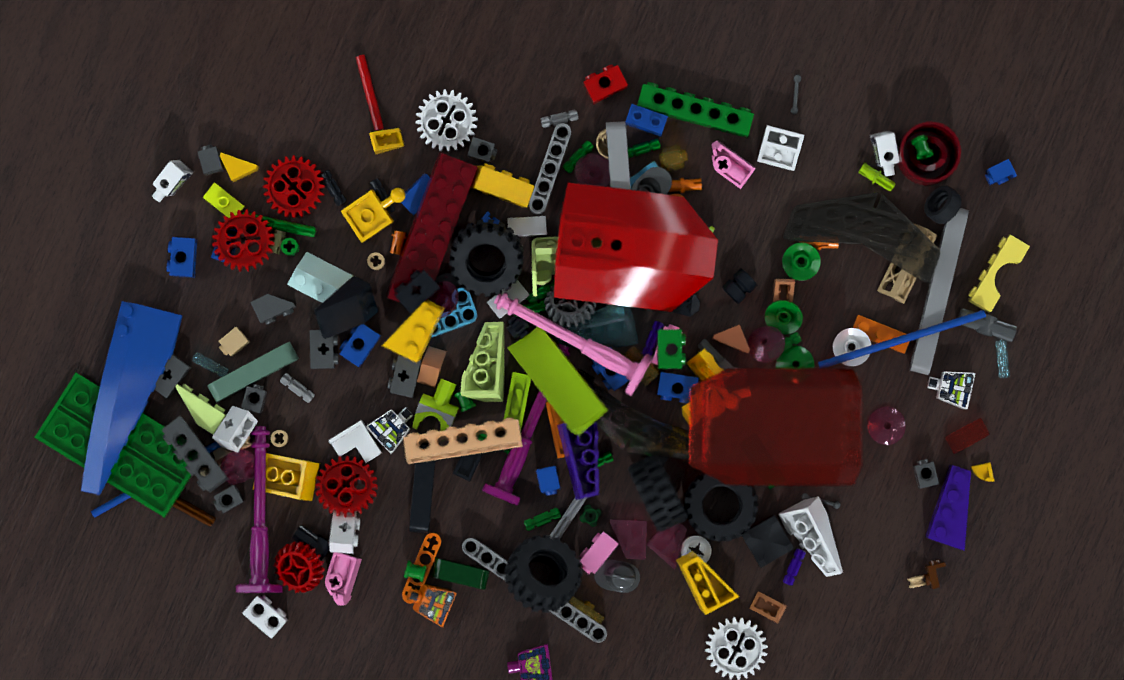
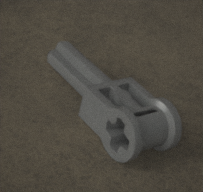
(718, 358)

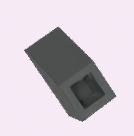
(269, 307)

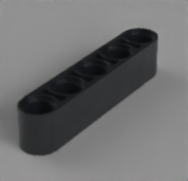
(422, 495)

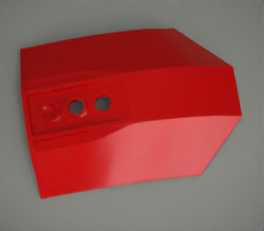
(662, 255)

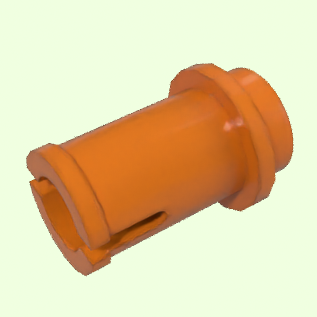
(397, 243)

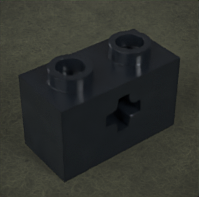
(414, 300)

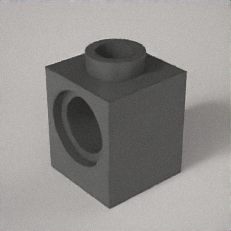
(476, 144)
(210, 159)
(248, 405)
(931, 480)
(236, 495)

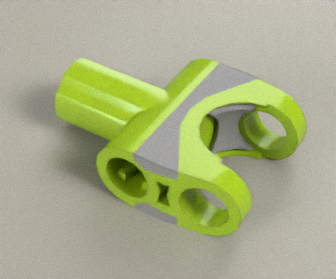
(437, 406)

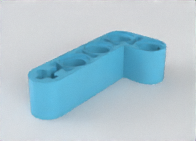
(458, 314)

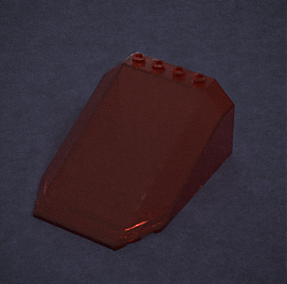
(778, 426)

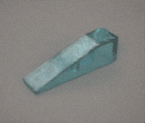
(607, 326)

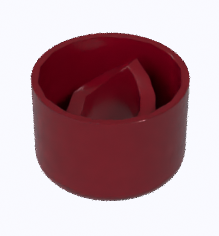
(948, 154)

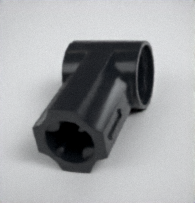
(308, 537)

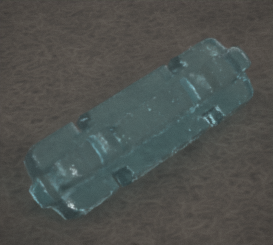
(1002, 359)
(210, 364)

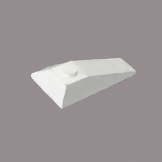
(812, 528)

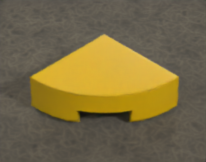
(983, 471)

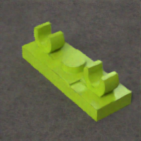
(517, 397)

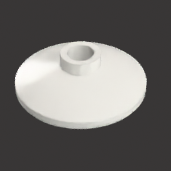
(848, 336)

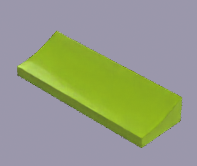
(558, 380)

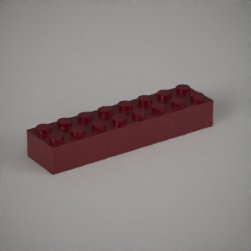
(434, 221)

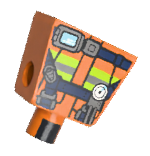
(432, 602)

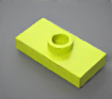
(222, 200)

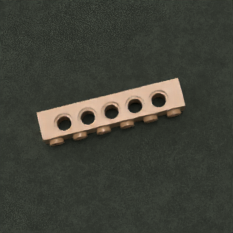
(415, 454)

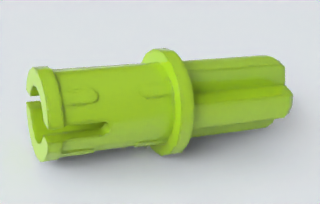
(876, 177)

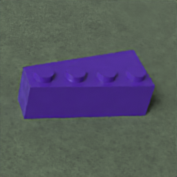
(581, 459)
(951, 510)

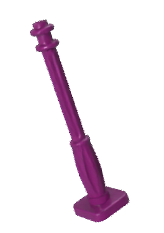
(517, 456)
(259, 537)

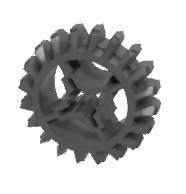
(567, 310)

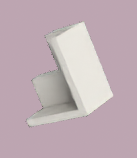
(358, 437)

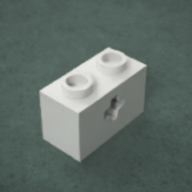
(235, 429)
(344, 541)

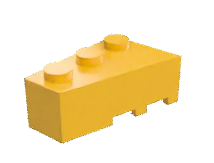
(502, 185)
(416, 332)
(704, 583)

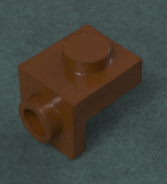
(931, 577)

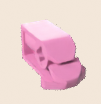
(738, 168)
(345, 570)

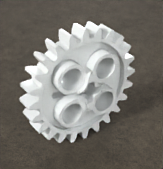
(430, 113)
(752, 656)

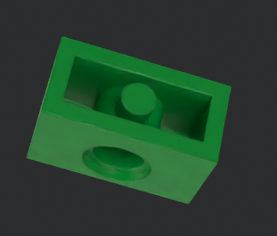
(668, 361)

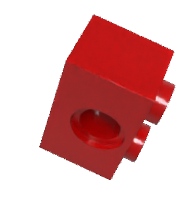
(598, 93)

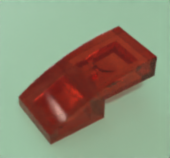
(967, 435)

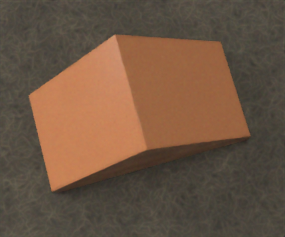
(783, 289)
(734, 338)
(431, 366)
(768, 607)

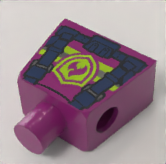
(532, 664)

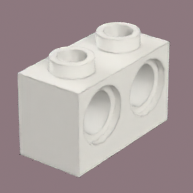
(262, 620)

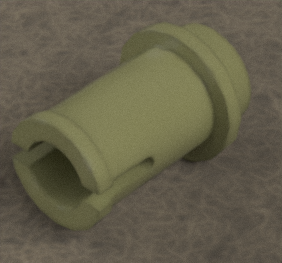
(279, 237)

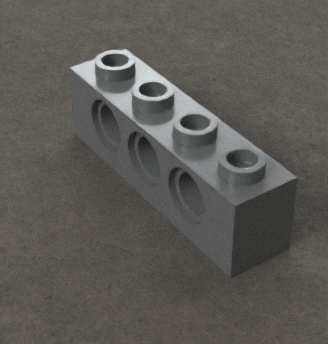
(216, 475)

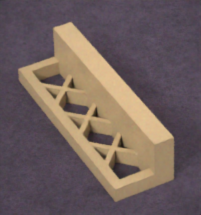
(903, 280)

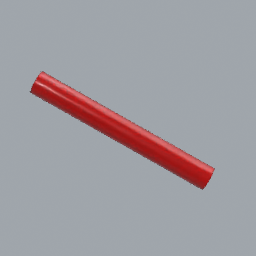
(369, 92)

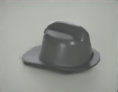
(654, 180)
(617, 576)

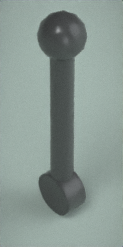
(797, 78)
(836, 505)

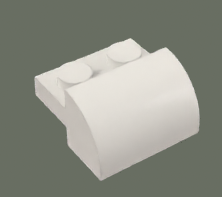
(780, 147)

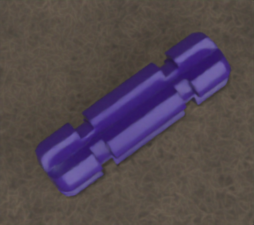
(652, 338)
(794, 567)

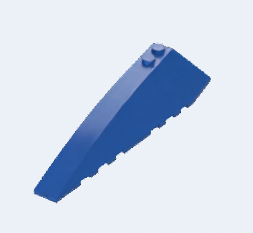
(136, 358)

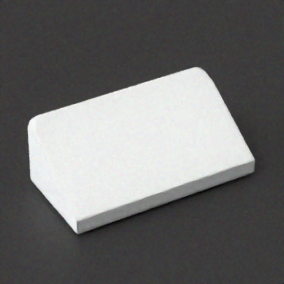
(528, 226)
(515, 291)

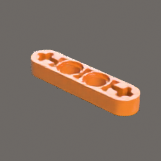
(417, 562)

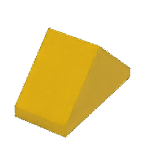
(386, 140)
(237, 168)

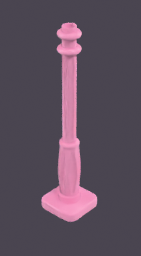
(599, 353)

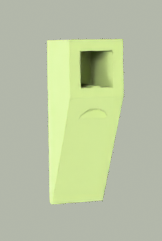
(204, 414)

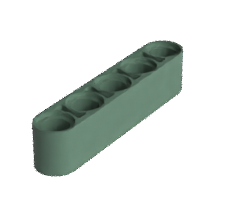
(253, 372)

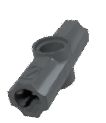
(990, 326)

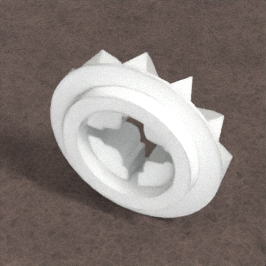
(693, 541)

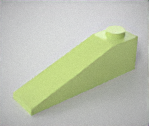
(485, 371)

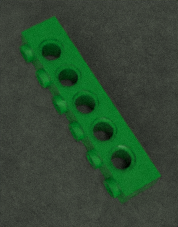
(740, 128)

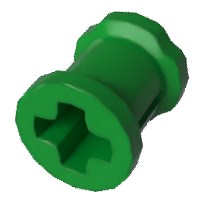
(922, 147)
(285, 242)
(465, 402)
(415, 571)

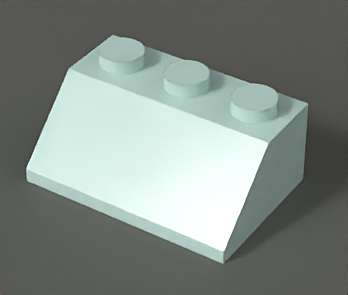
(317, 277)

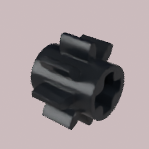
(517, 327)

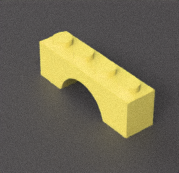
(985, 294)

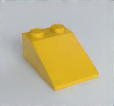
(290, 477)

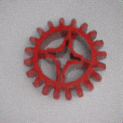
(296, 573)

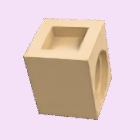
(233, 342)

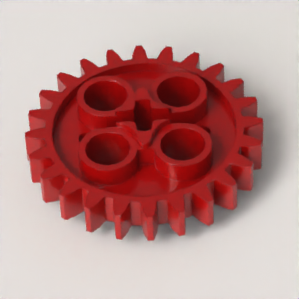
(282, 198)
(241, 223)
(358, 497)

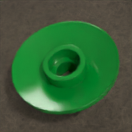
(805, 270)
(785, 323)
(798, 354)

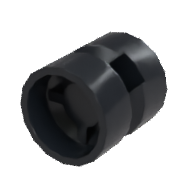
(739, 286)

